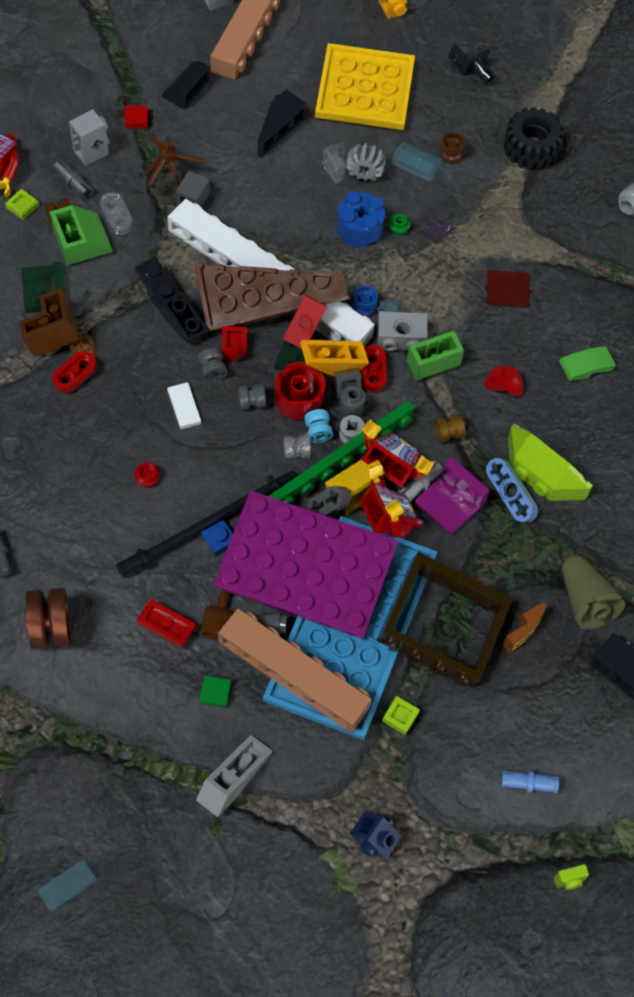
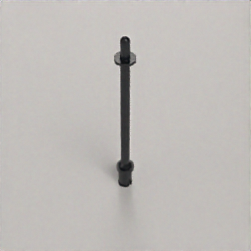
(143, 557)

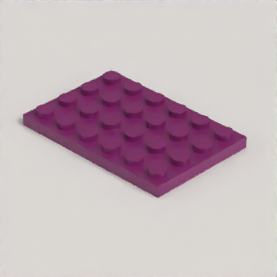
(306, 564)

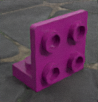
(453, 497)

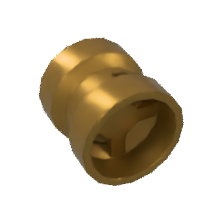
(448, 428)

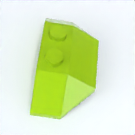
(544, 468)

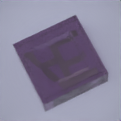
(435, 228)

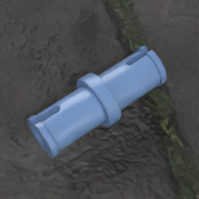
(530, 781)

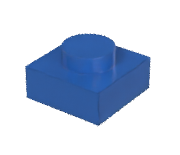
(217, 537)

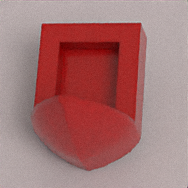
(234, 342)
(505, 379)

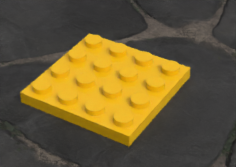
(365, 86)

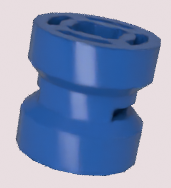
(365, 301)

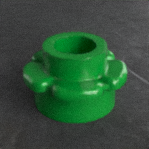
(399, 228)

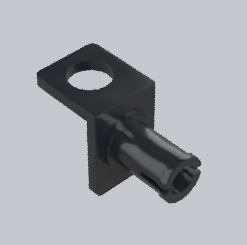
(475, 64)

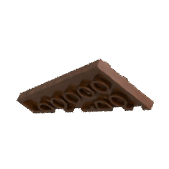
(258, 293)

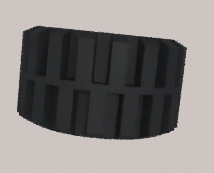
(537, 125)

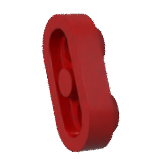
(374, 370)
(72, 372)

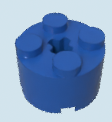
(360, 219)

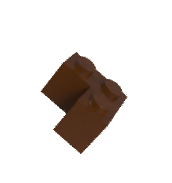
(53, 326)

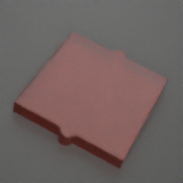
(507, 289)

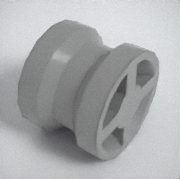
(351, 421)

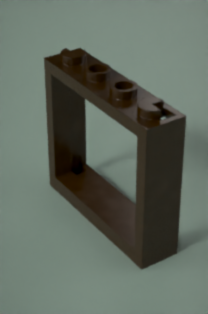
(462, 585)

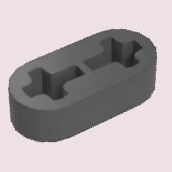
(326, 497)

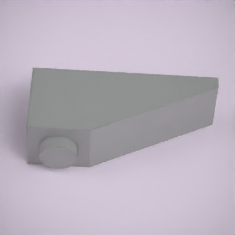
(233, 775)

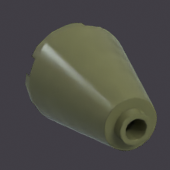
(590, 594)

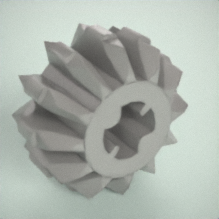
(365, 162)

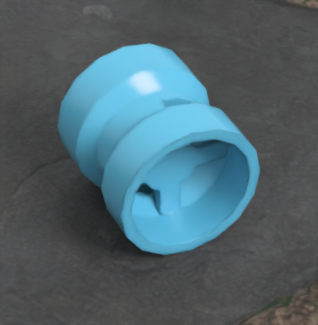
(318, 425)

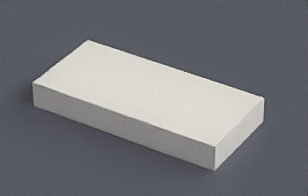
(184, 405)

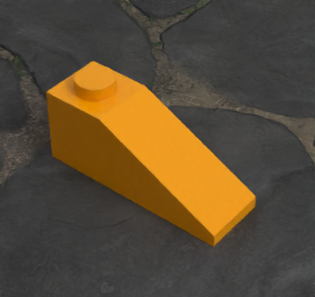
(334, 355)

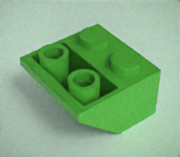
(79, 234)

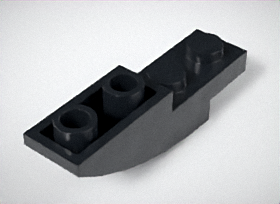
(169, 301)

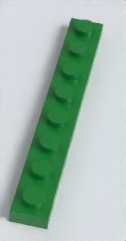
(341, 457)

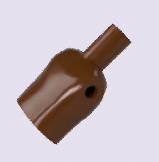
(216, 617)

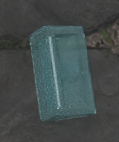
(417, 161)

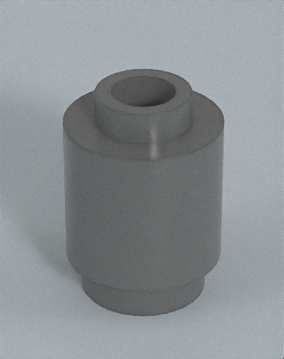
(352, 401)

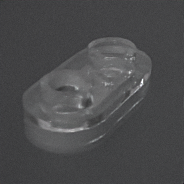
(116, 215)

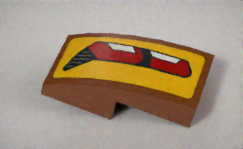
(527, 623)

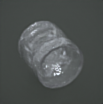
(296, 446)

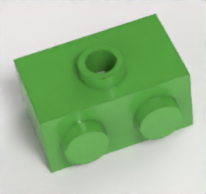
(435, 355)

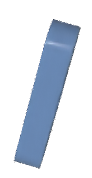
(501, 486)

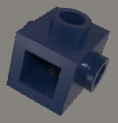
(375, 835)

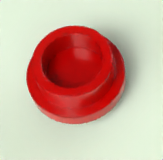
(147, 474)

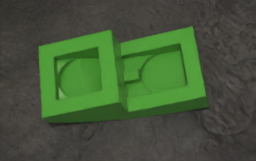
(586, 362)

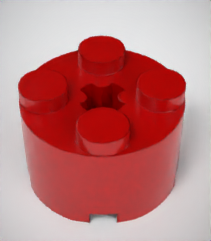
(299, 390)

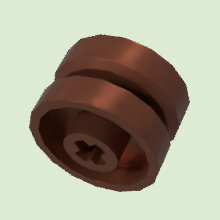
(43, 618)

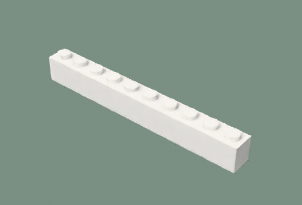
(231, 249)

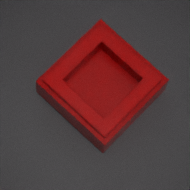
(136, 116)

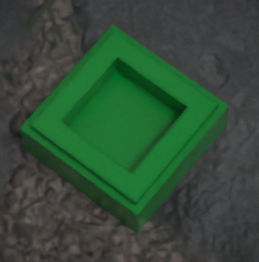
(215, 691)

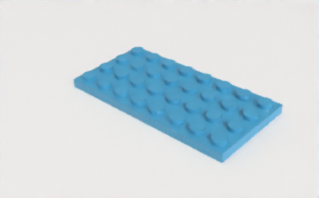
(361, 661)

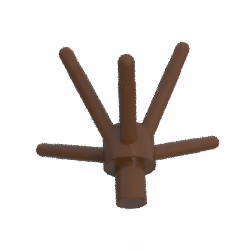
(167, 155)

